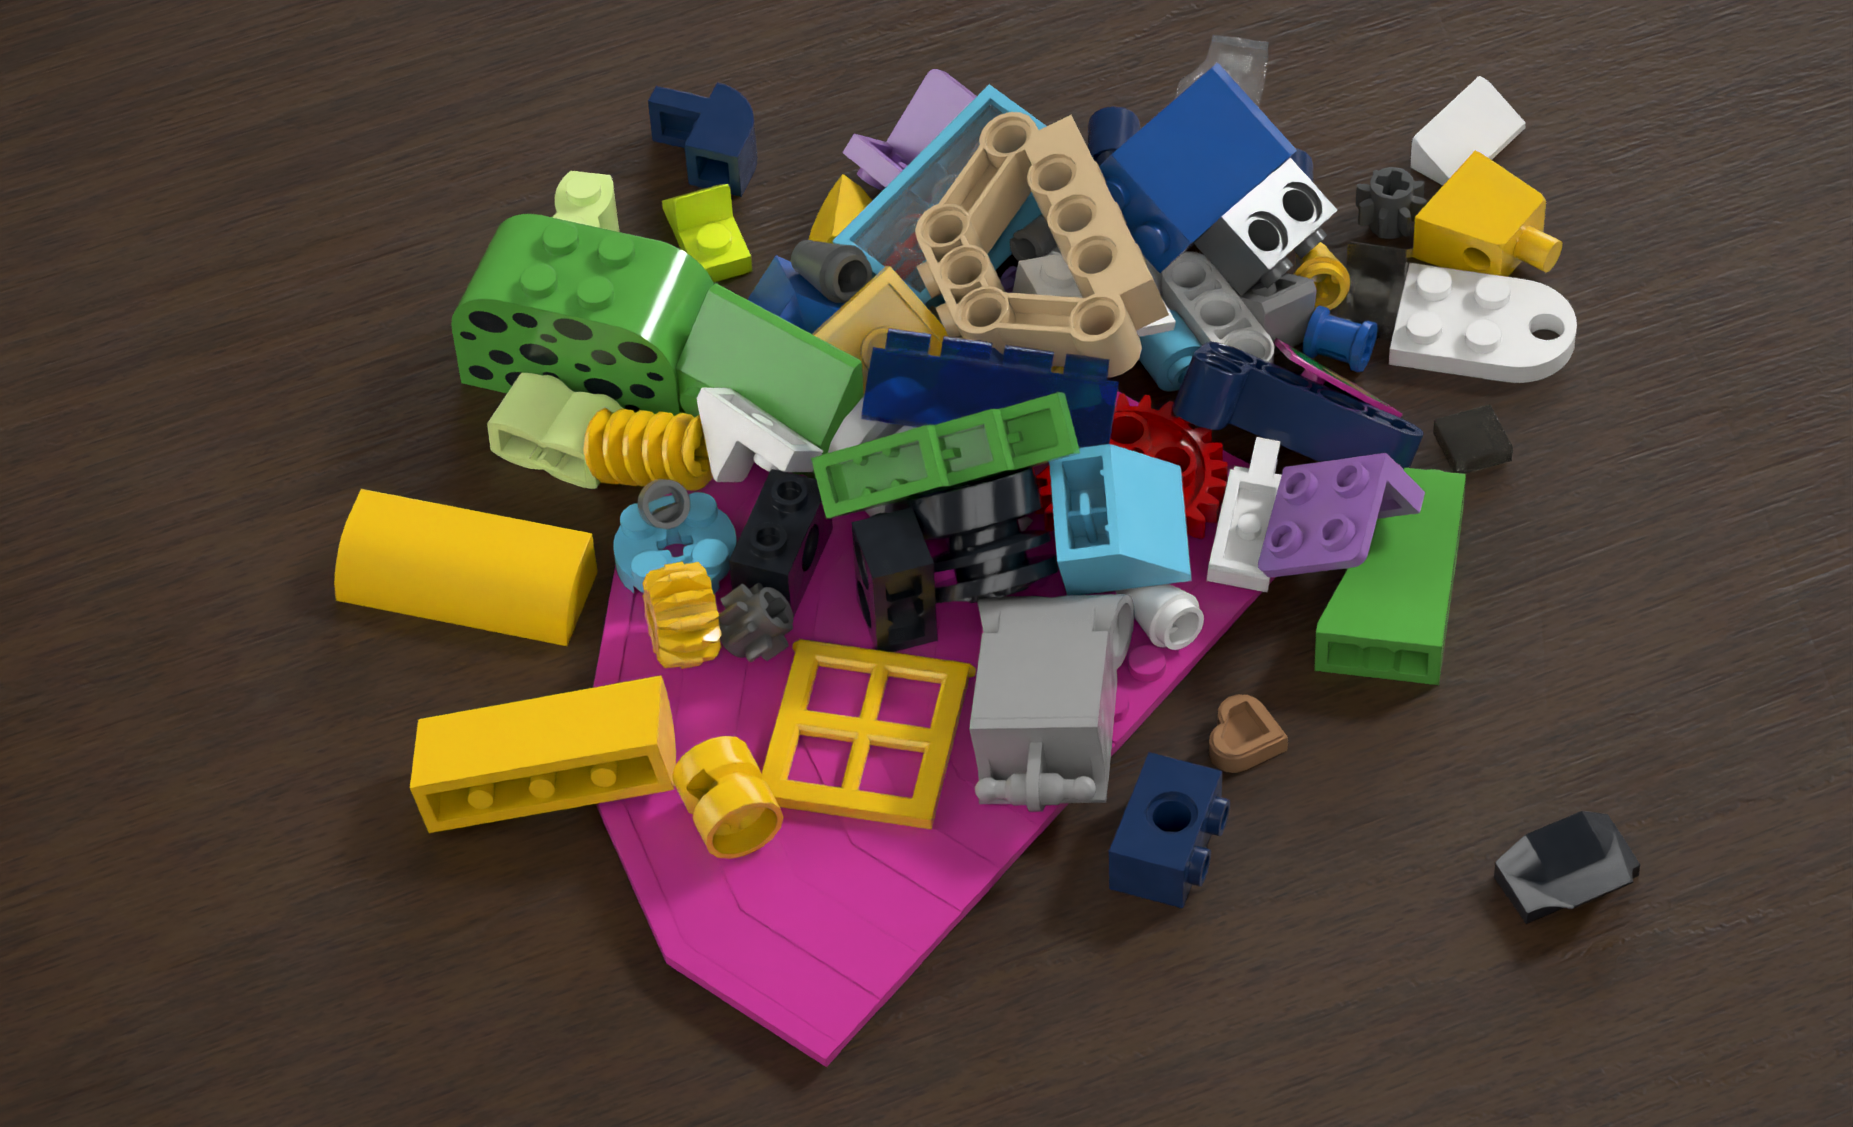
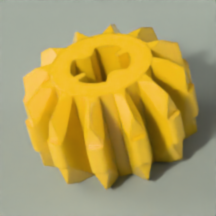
(681, 615)

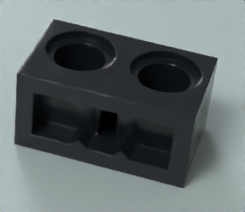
(894, 580)

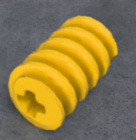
(646, 448)

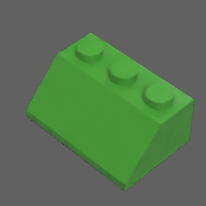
(771, 365)

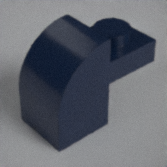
(713, 131)

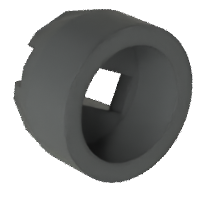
(665, 516)

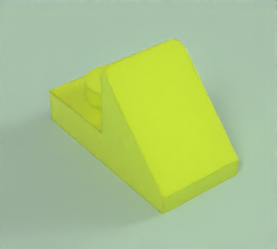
(709, 232)

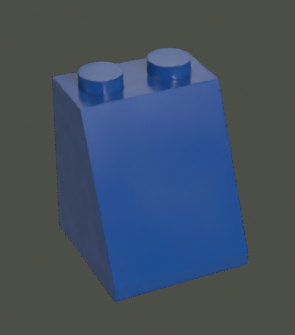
(1192, 165)

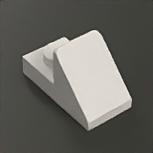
(743, 434)

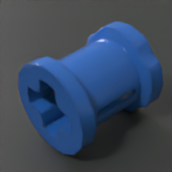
(1339, 339)

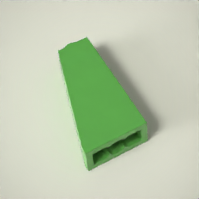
(1396, 605)

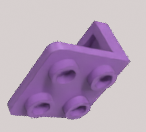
(927, 115)
(1330, 512)

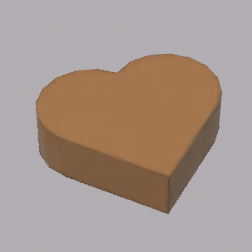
(1244, 735)

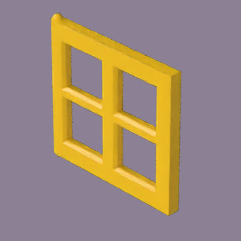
(866, 731)

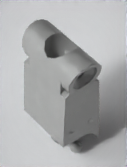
(1047, 697)

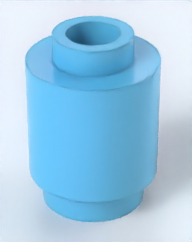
(1169, 354)

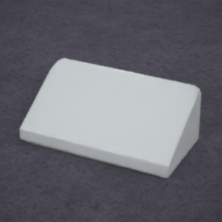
(1471, 122)

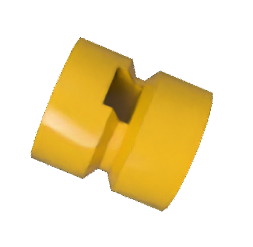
(727, 797)

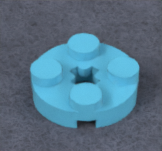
(705, 531)

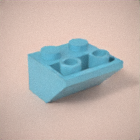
(1118, 520)

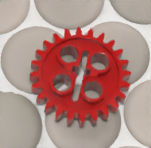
(1170, 440)

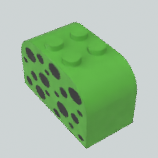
(581, 307)

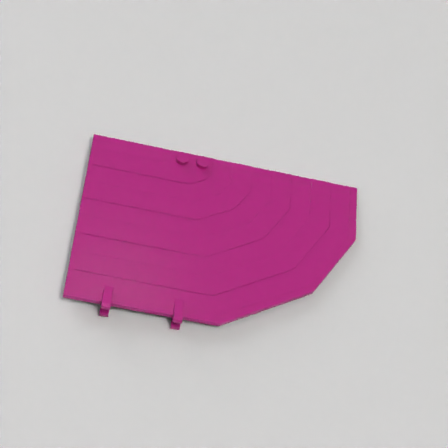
(839, 905)

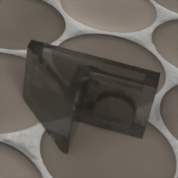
(1375, 284)

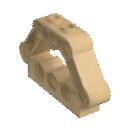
(1085, 225)

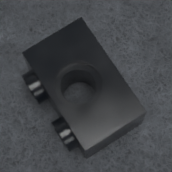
(782, 537)

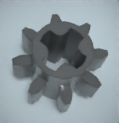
(1390, 202)
(755, 622)

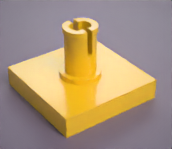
(873, 310)

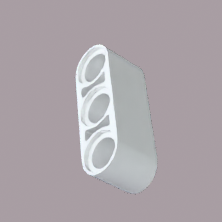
(1212, 306)

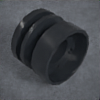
(985, 536)

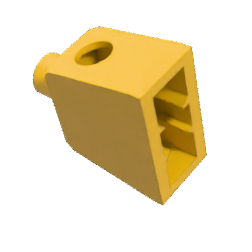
(1485, 222)

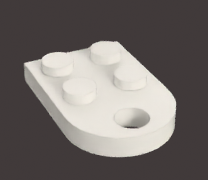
(1481, 325)

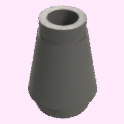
(832, 268)

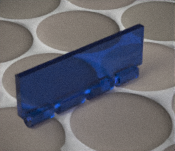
(924, 389)

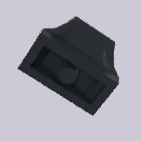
(1565, 865)

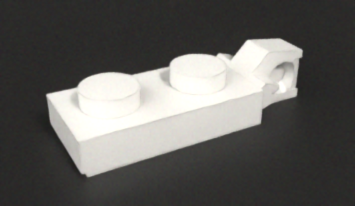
(1245, 520)

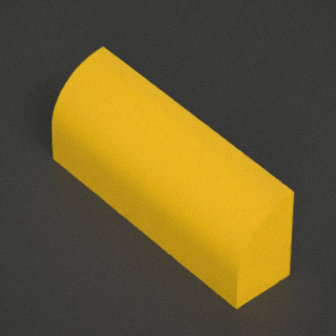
(464, 567)
(544, 754)

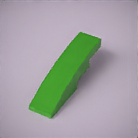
(945, 455)

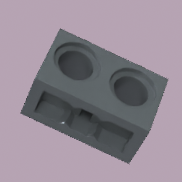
(1266, 227)

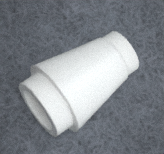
(1166, 614)

